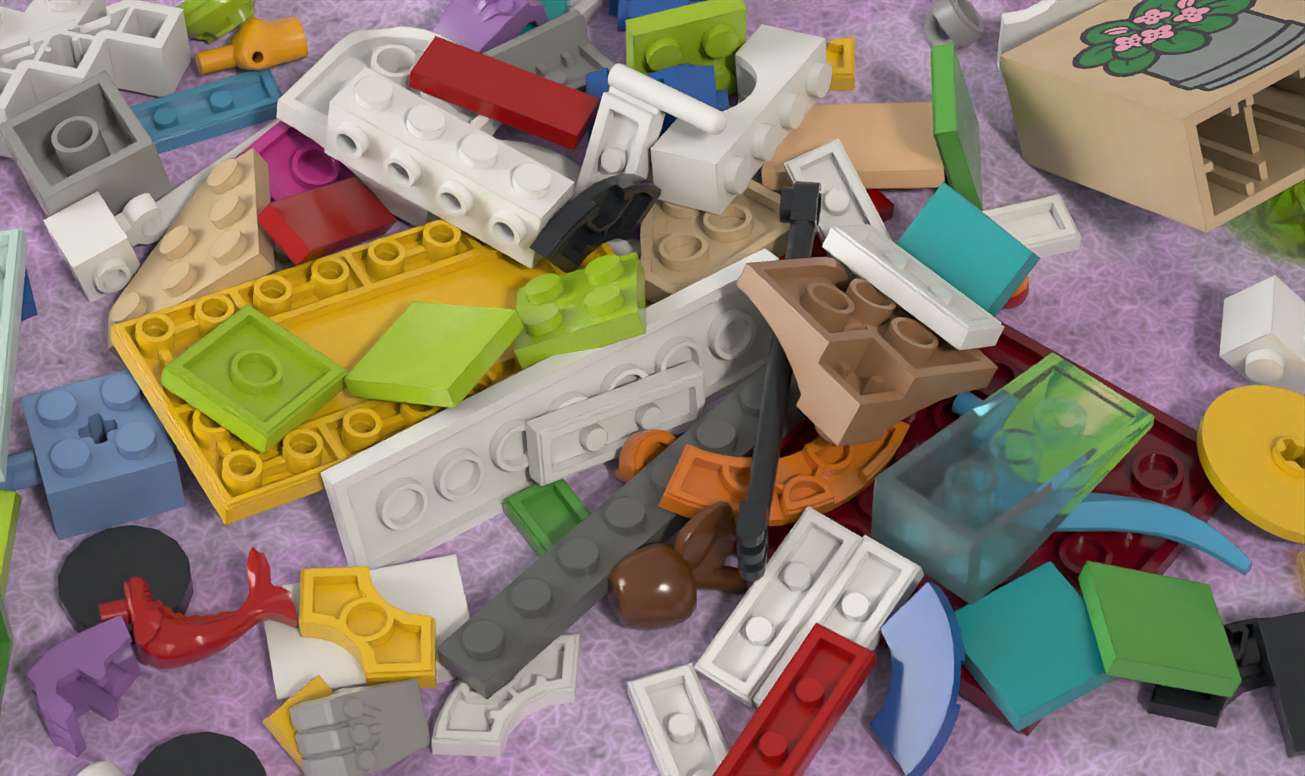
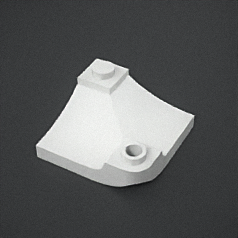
(388, 53)

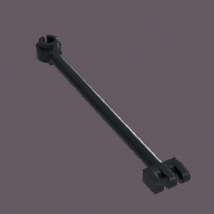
(801, 209)

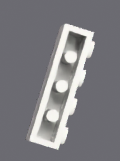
(444, 164)

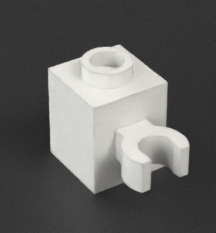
(101, 244)

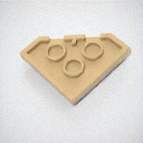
(691, 244)
(207, 245)

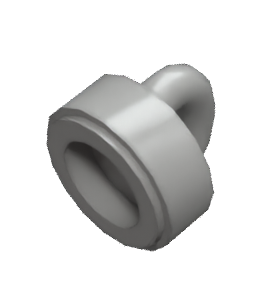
(957, 19)

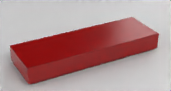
(504, 93)
(326, 220)
(801, 707)

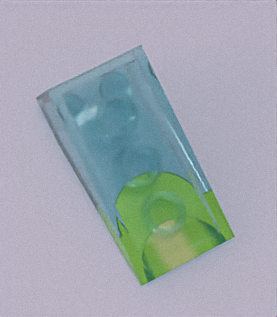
(1004, 476)

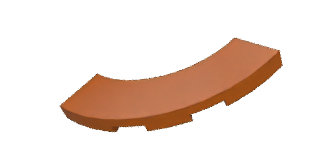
(813, 477)

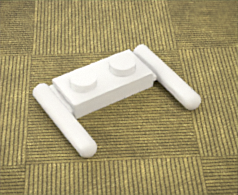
(630, 125)

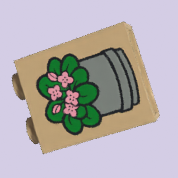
(1168, 103)

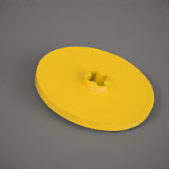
(1256, 456)

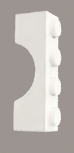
(777, 84)

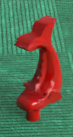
(176, 641)

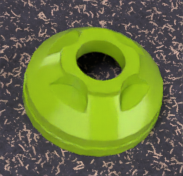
(215, 18)

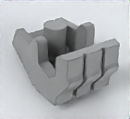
(360, 729)

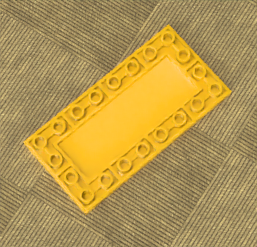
(342, 311)

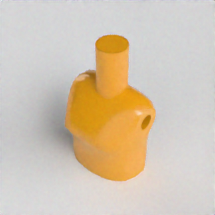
(257, 46)

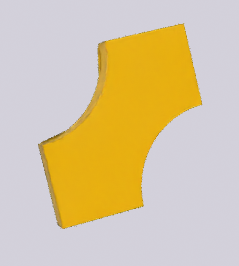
(386, 641)

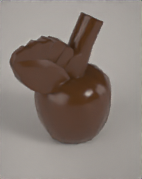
(661, 581)

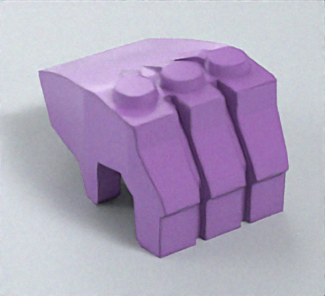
(488, 23)
(83, 676)

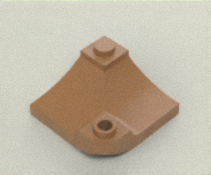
(856, 349)

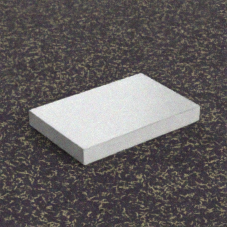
(414, 587)

